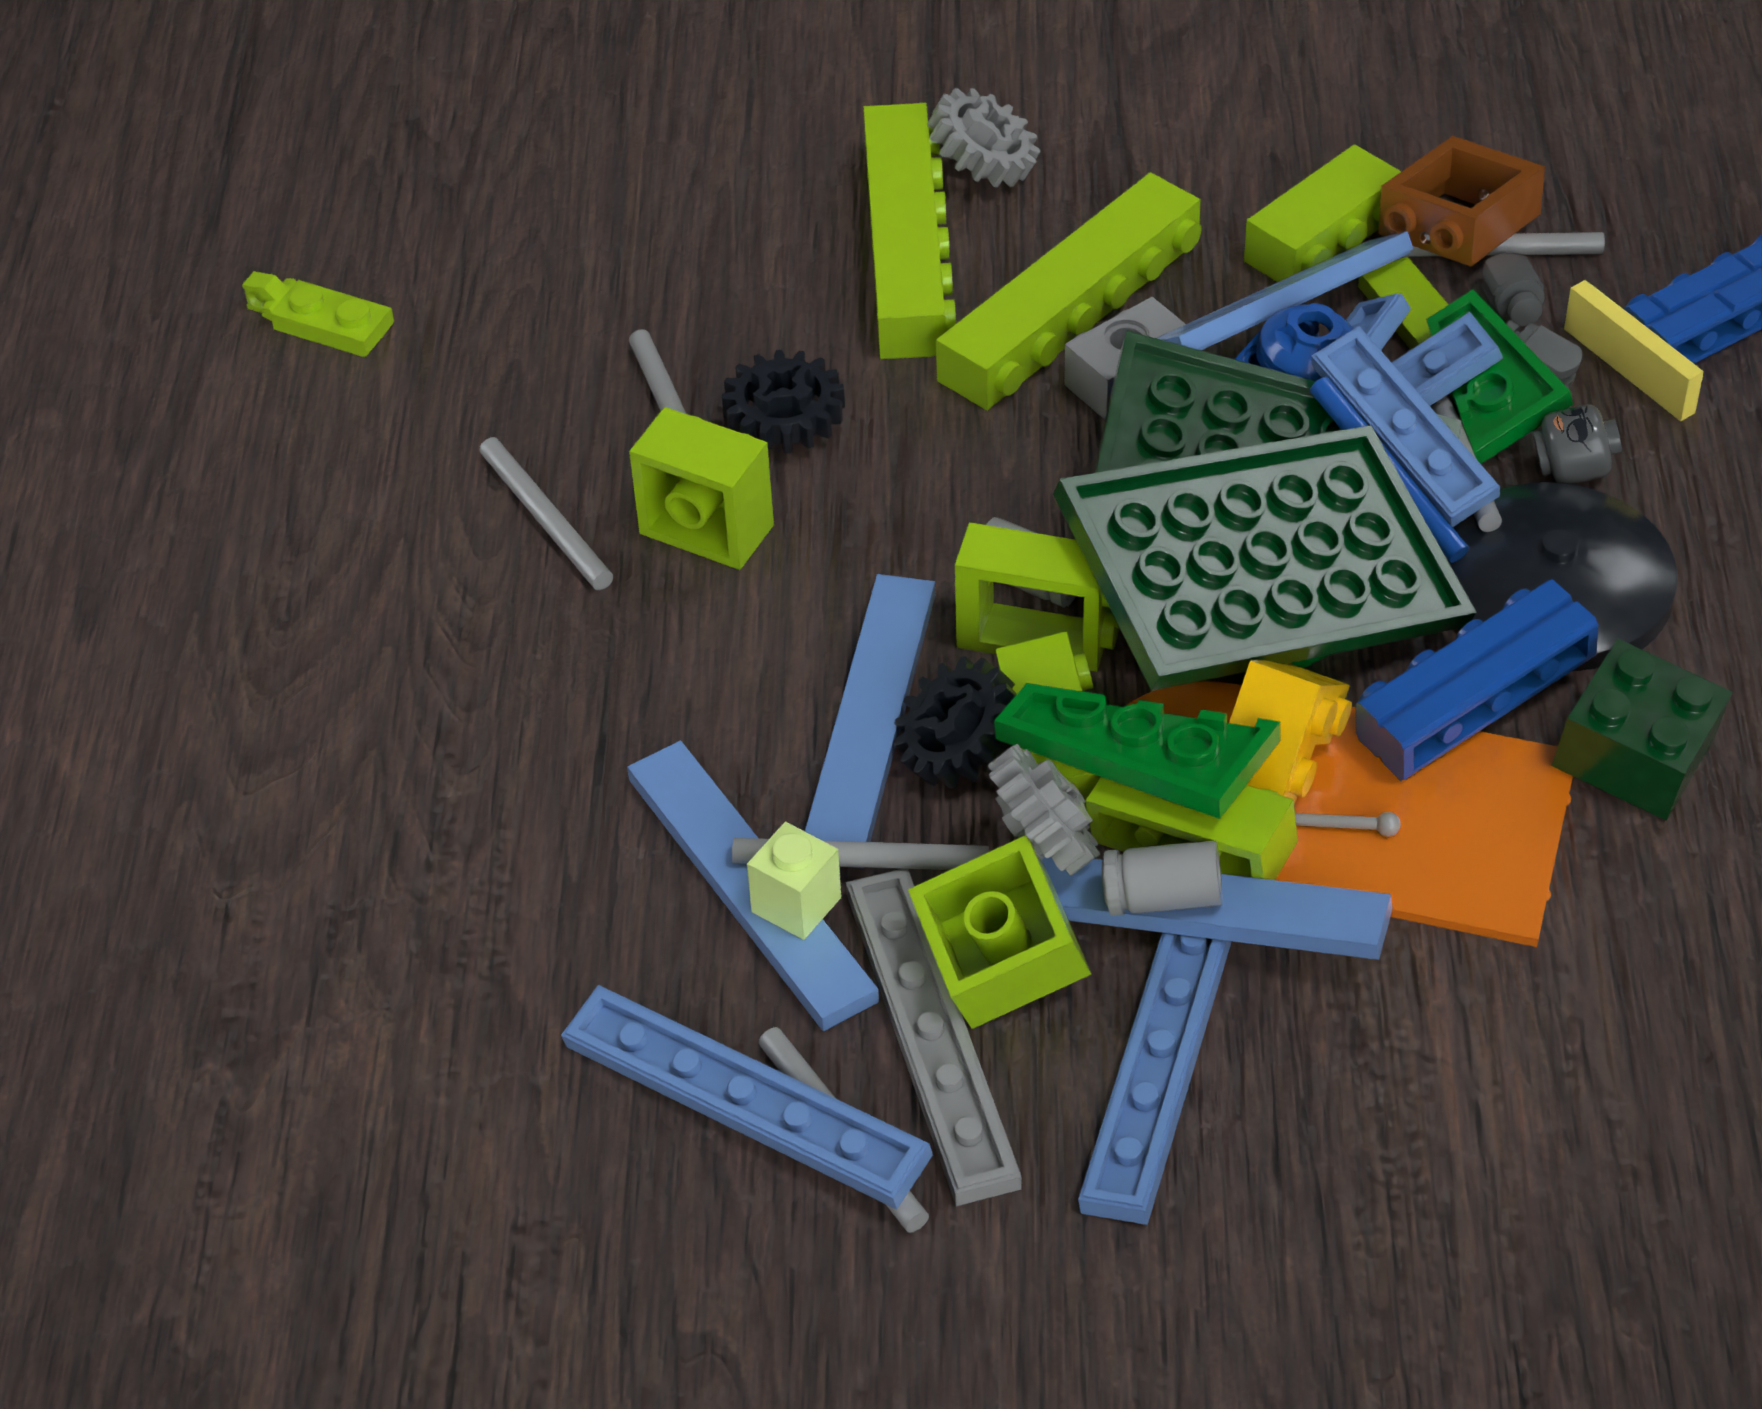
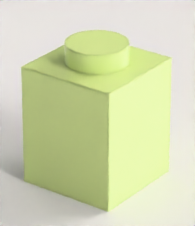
(794, 880)

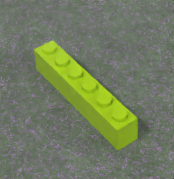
(905, 231)
(1067, 291)

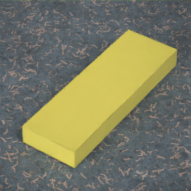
(1633, 350)

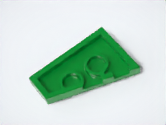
(1508, 396)

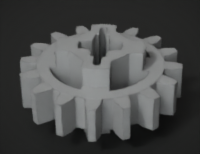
(983, 137)
(1044, 808)

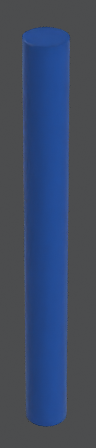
(1347, 418)

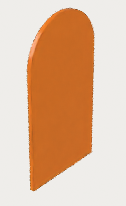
(1471, 834)

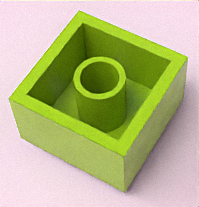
(702, 487)
(998, 932)

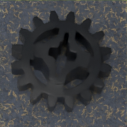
(784, 400)
(953, 721)

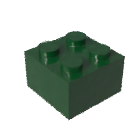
(1641, 729)

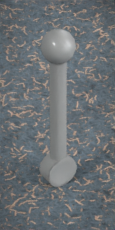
(1386, 823)

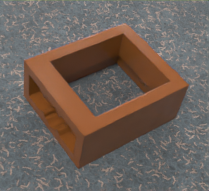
(1500, 184)

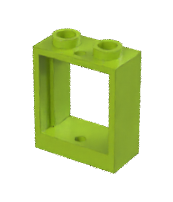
(1032, 562)

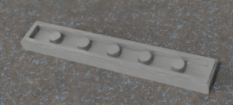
(933, 1041)

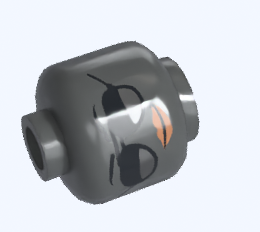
(1576, 444)

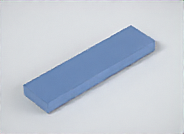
(1407, 426)

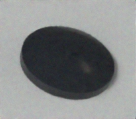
(1584, 542)

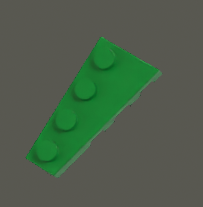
(1170, 756)

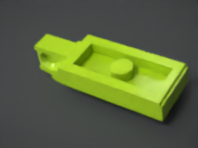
(318, 313)

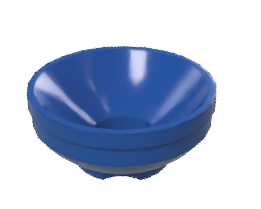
(1287, 348)

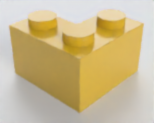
(1309, 714)

